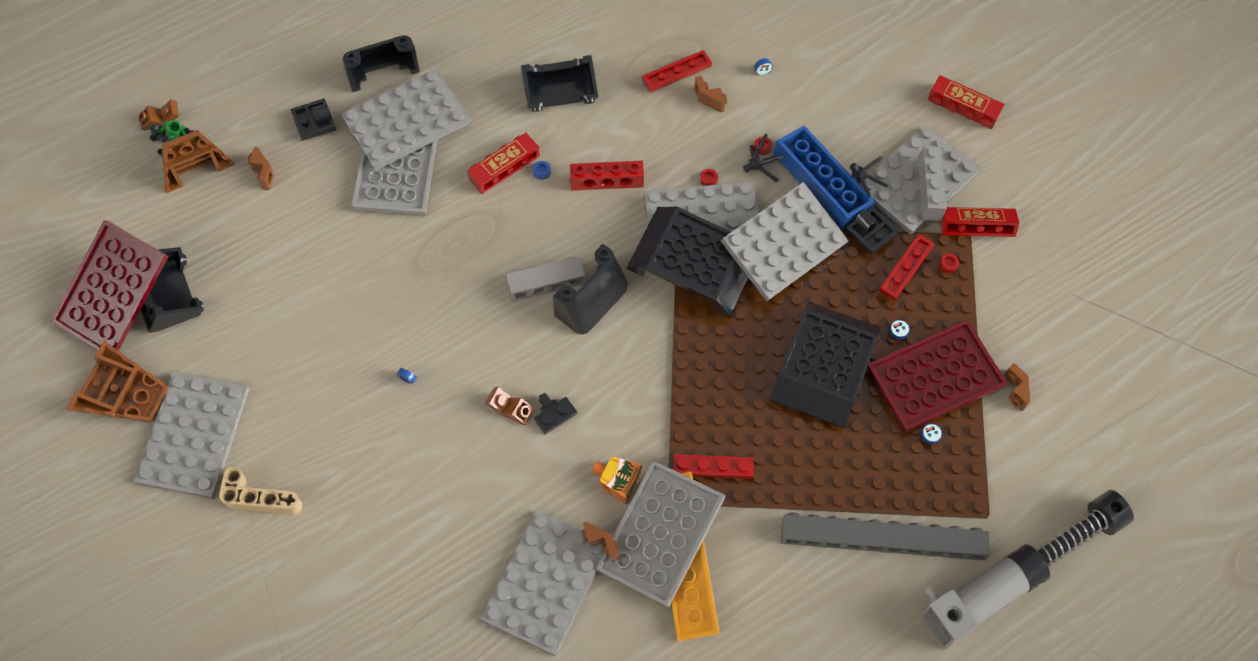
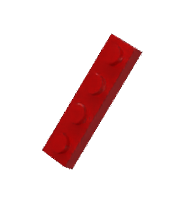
(676, 71)
(906, 267)
(714, 466)

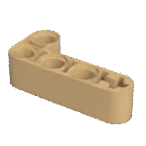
(262, 496)

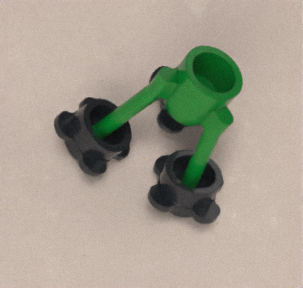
(172, 129)

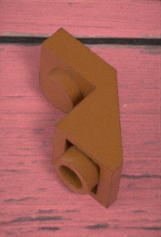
(712, 97)
(157, 116)
(260, 164)
(1021, 394)
(509, 407)
(597, 536)

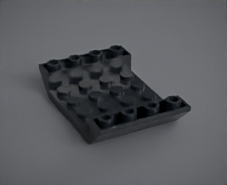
(690, 255)
(825, 364)

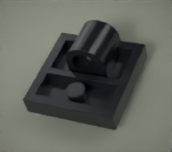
(313, 119)
(871, 230)

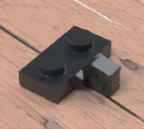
(553, 413)

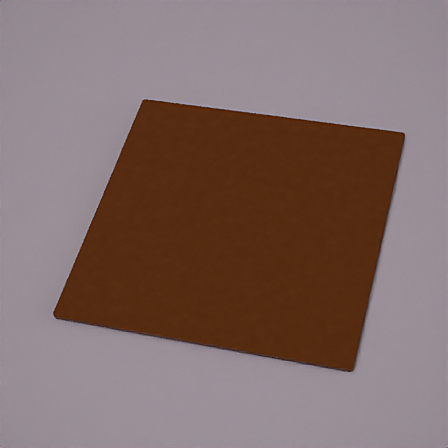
(731, 364)

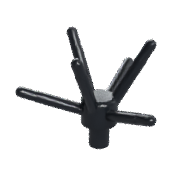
(756, 163)
(860, 175)

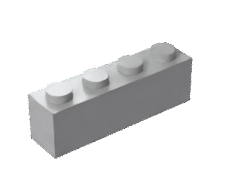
(932, 183)
(545, 278)

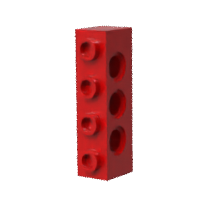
(607, 175)

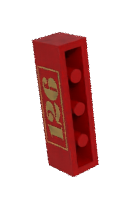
(965, 101)
(503, 163)
(979, 222)

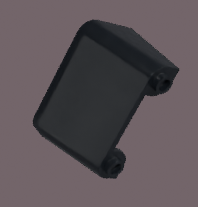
(378, 56)
(559, 83)
(170, 296)
(587, 306)

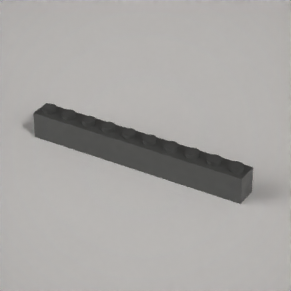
(885, 537)

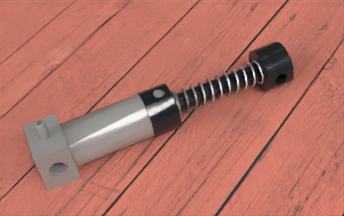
(1018, 573)

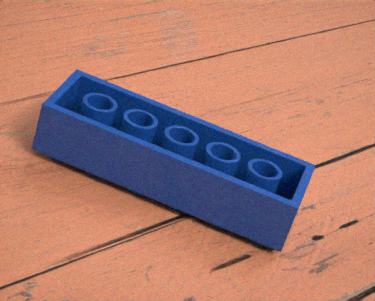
(823, 176)

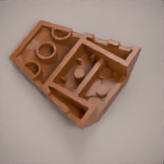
(187, 154)
(119, 388)

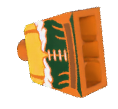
(618, 477)

